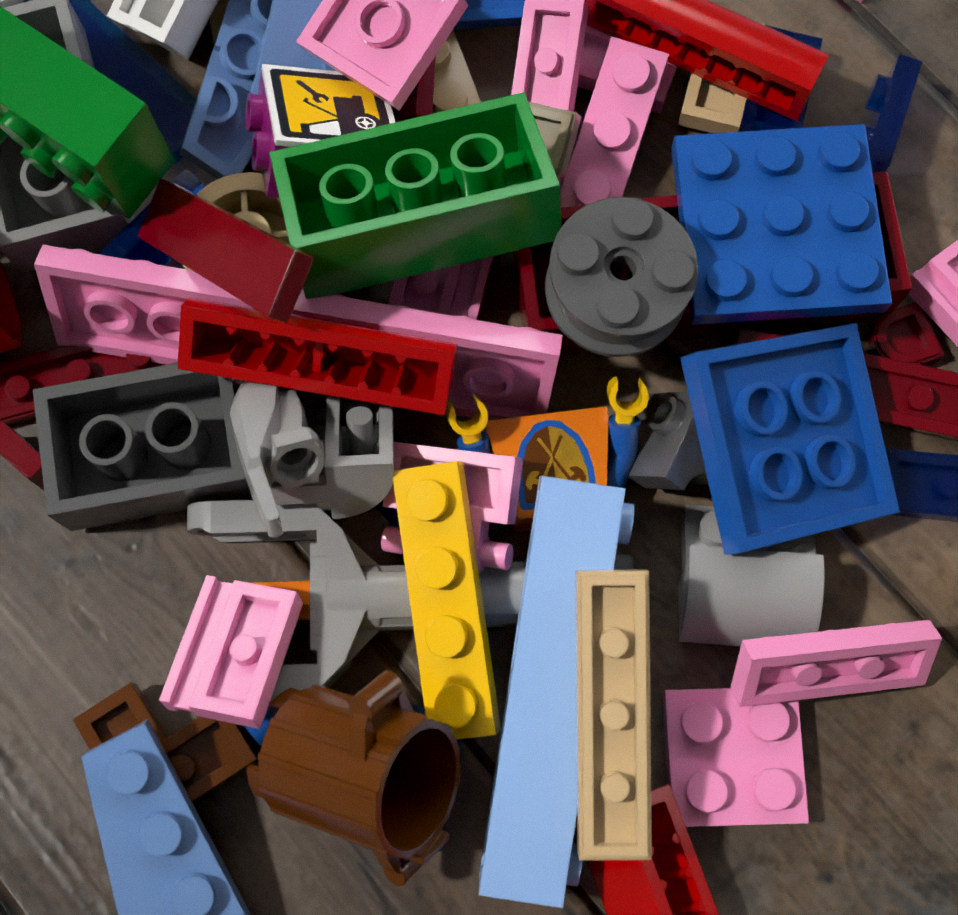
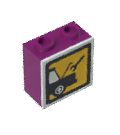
(306, 107)

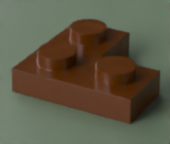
(202, 752)

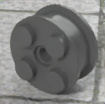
(620, 276)

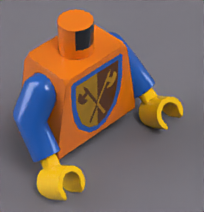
(560, 445)

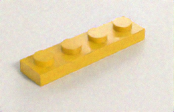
(446, 598)

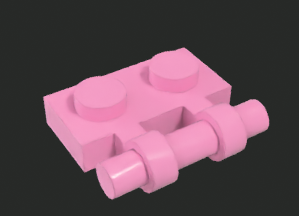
(491, 490)

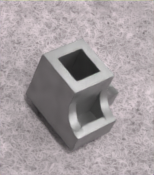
(668, 444)

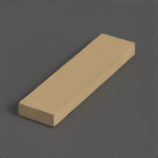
(613, 715)

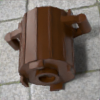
(361, 770)

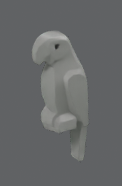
(274, 445)

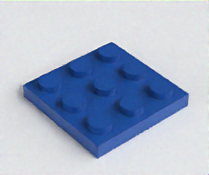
(781, 224)
(789, 437)

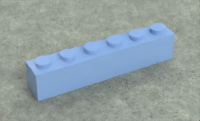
(534, 785)

